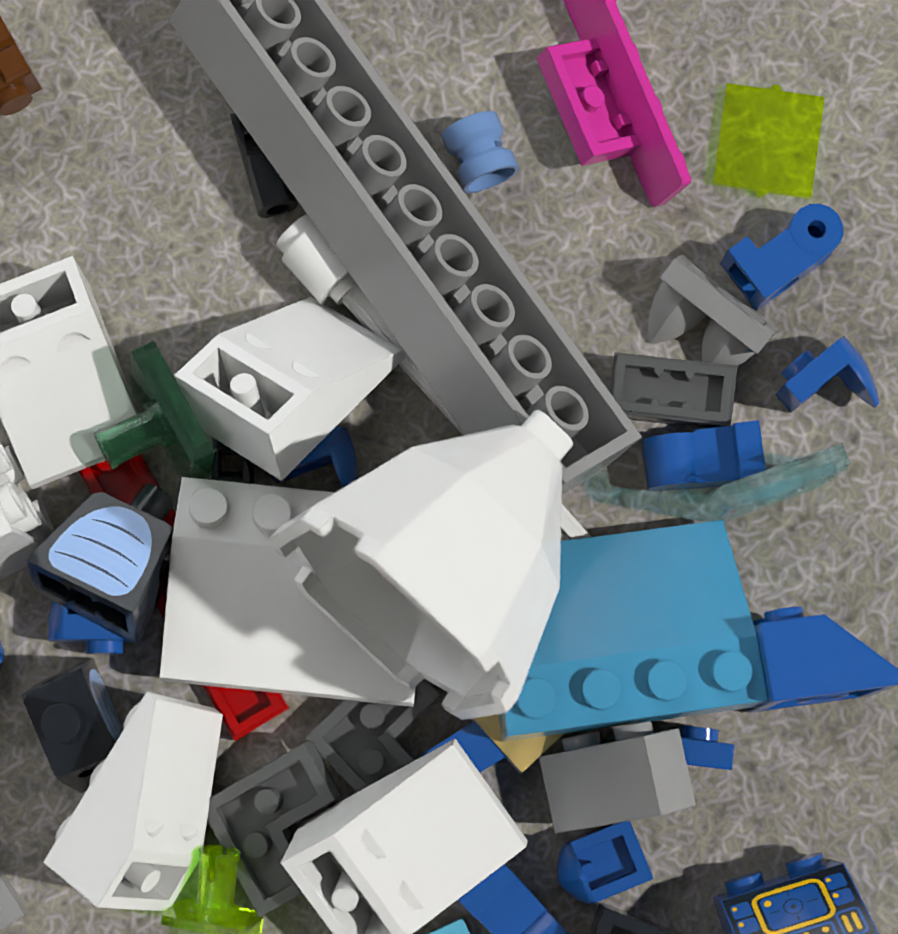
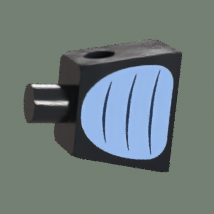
(109, 560)
(74, 722)

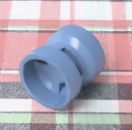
(478, 148)

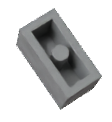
(616, 780)

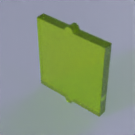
(768, 141)

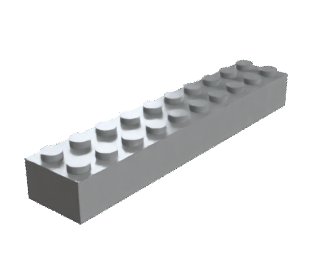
(402, 224)

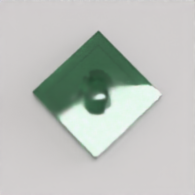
(164, 420)

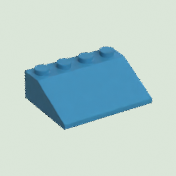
(641, 635)

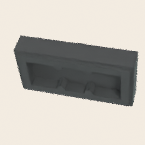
(674, 390)

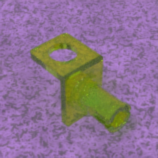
(215, 896)

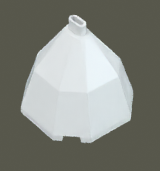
(444, 560)

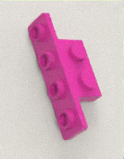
(610, 100)

